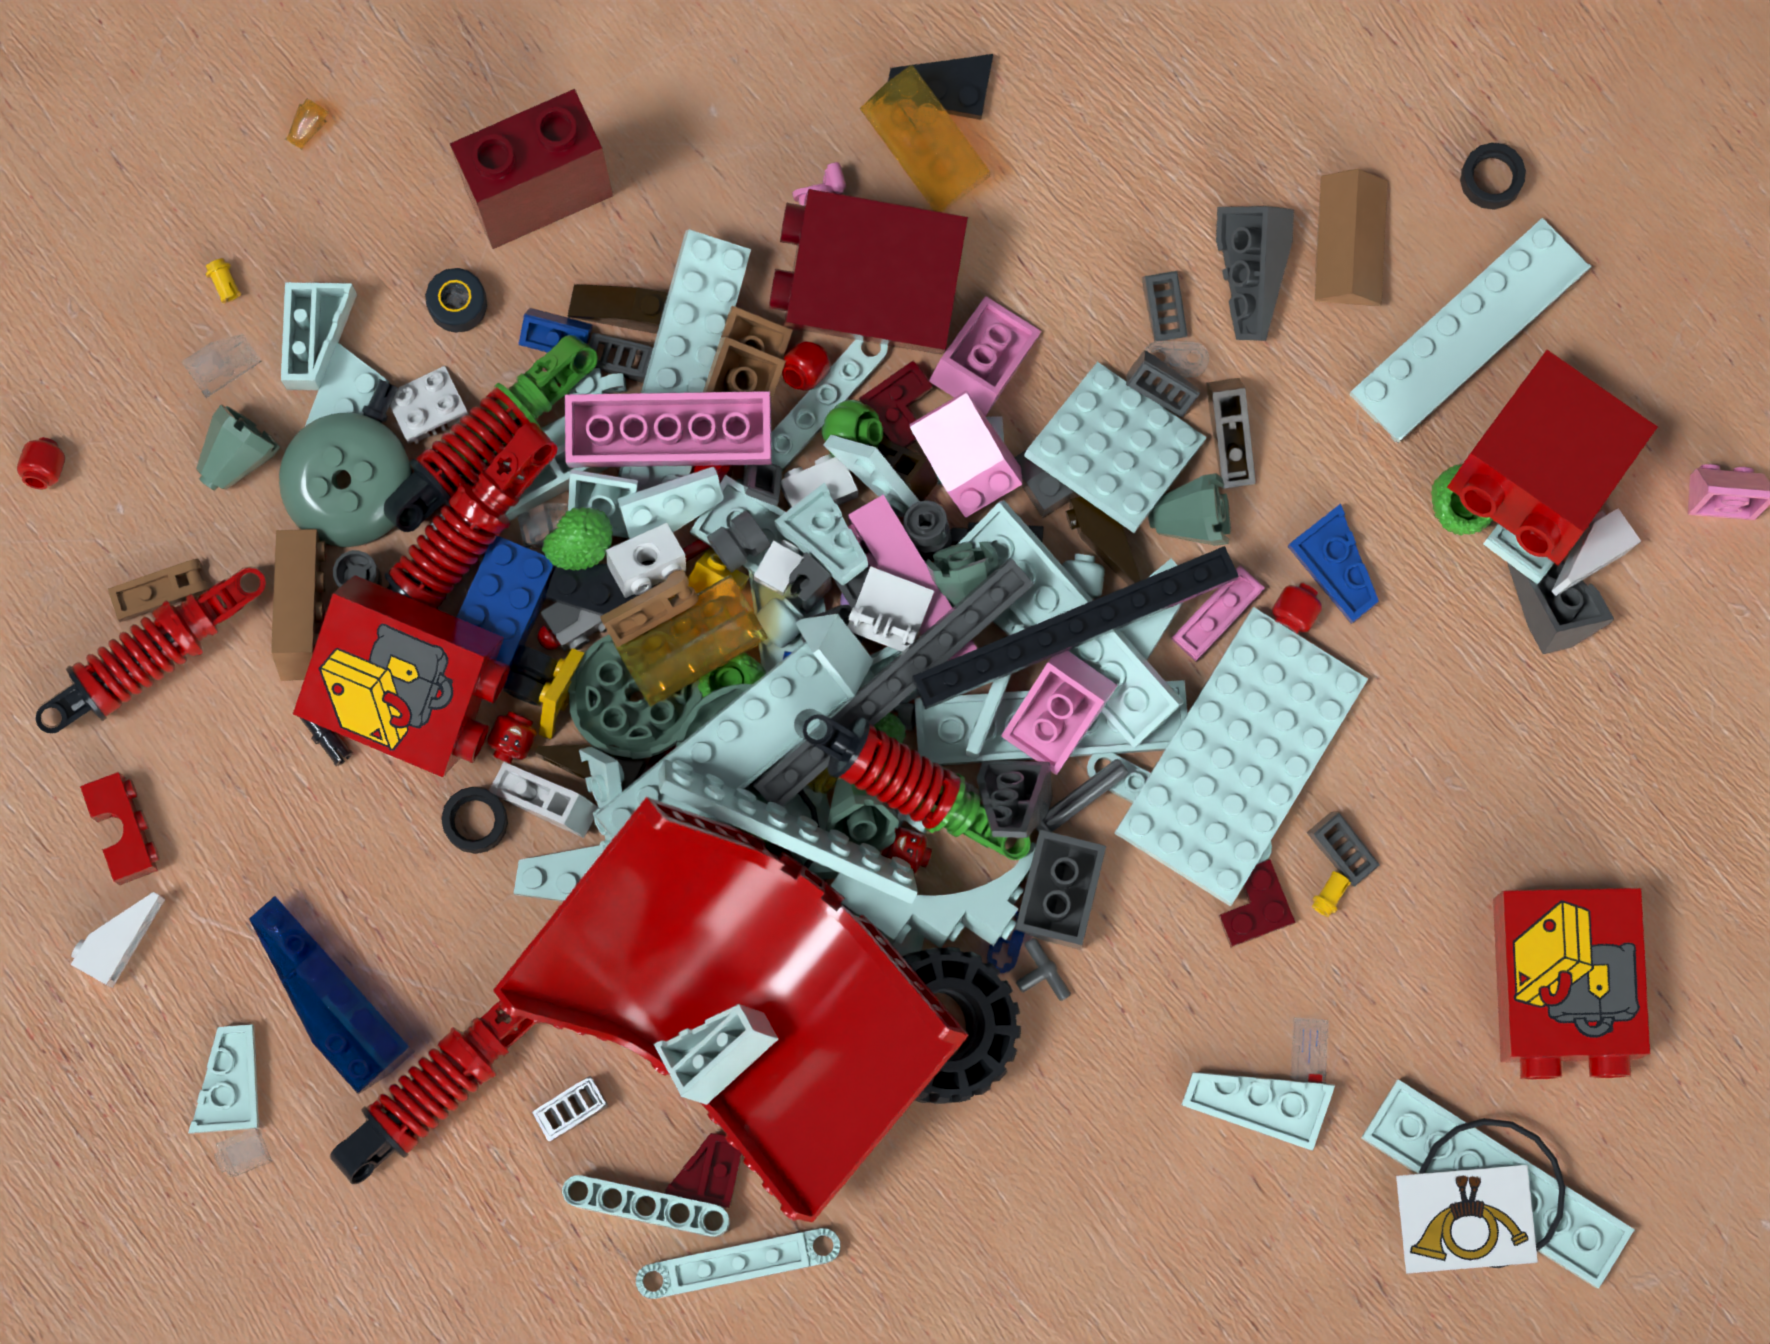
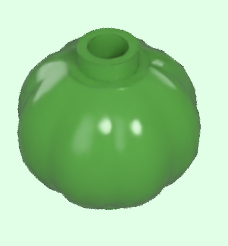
(853, 422)

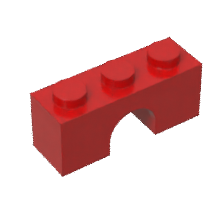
(132, 854)

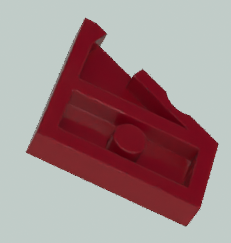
(709, 1173)

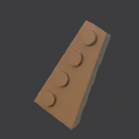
(297, 600)

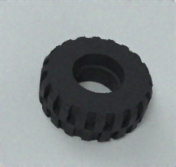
(988, 1021)

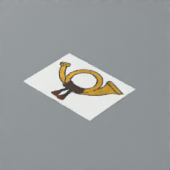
(1466, 1219)

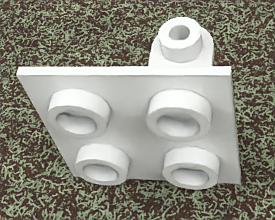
(427, 405)
(889, 609)

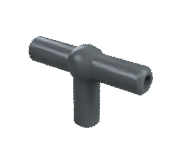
(1046, 970)

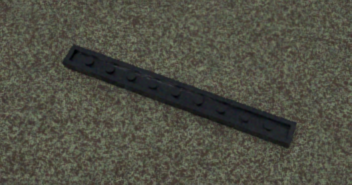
(1074, 627)

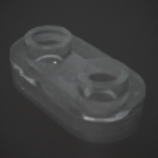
(1176, 356)

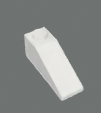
(1598, 546)
(544, 799)
(112, 944)

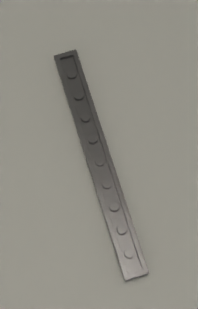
(896, 681)

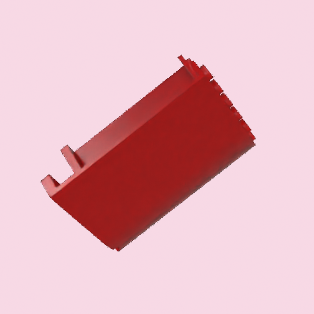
(706, 919)

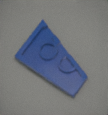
(1335, 564)

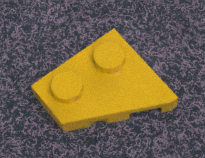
(556, 695)

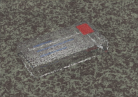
(1309, 1050)

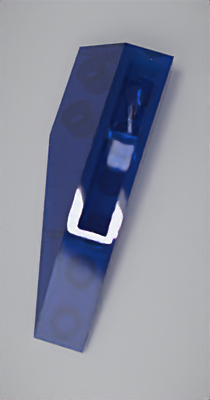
(328, 1002)

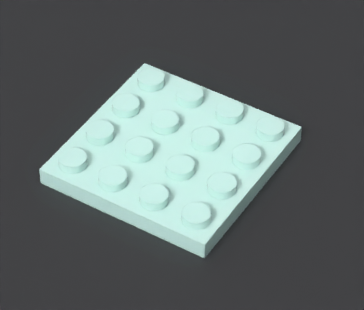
(1115, 447)

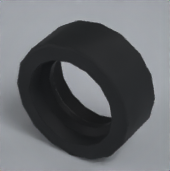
(1506, 155)
(472, 794)

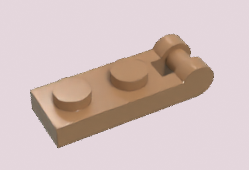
(150, 591)
(650, 608)

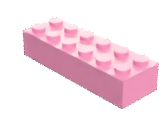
(668, 429)
(893, 552)

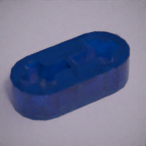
(1013, 950)

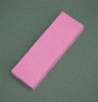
(1217, 614)

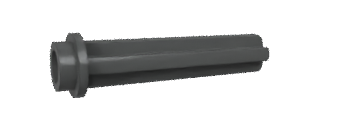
(1083, 796)

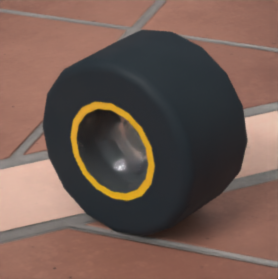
(452, 288)

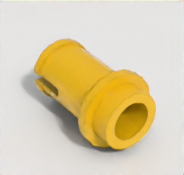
(224, 283)
(1326, 901)

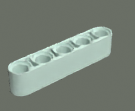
(630, 1199)

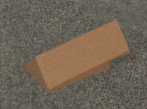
(1351, 238)
(748, 354)

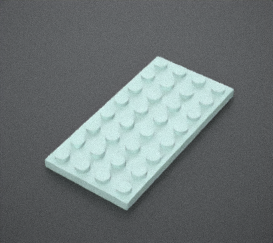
(1241, 756)

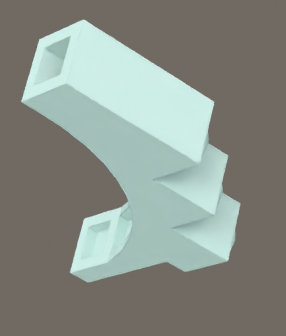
(982, 910)

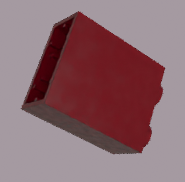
(533, 168)
(870, 271)

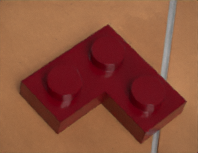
(892, 399)
(1266, 908)

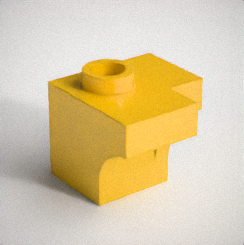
(710, 570)

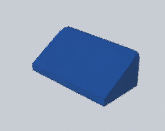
(545, 330)

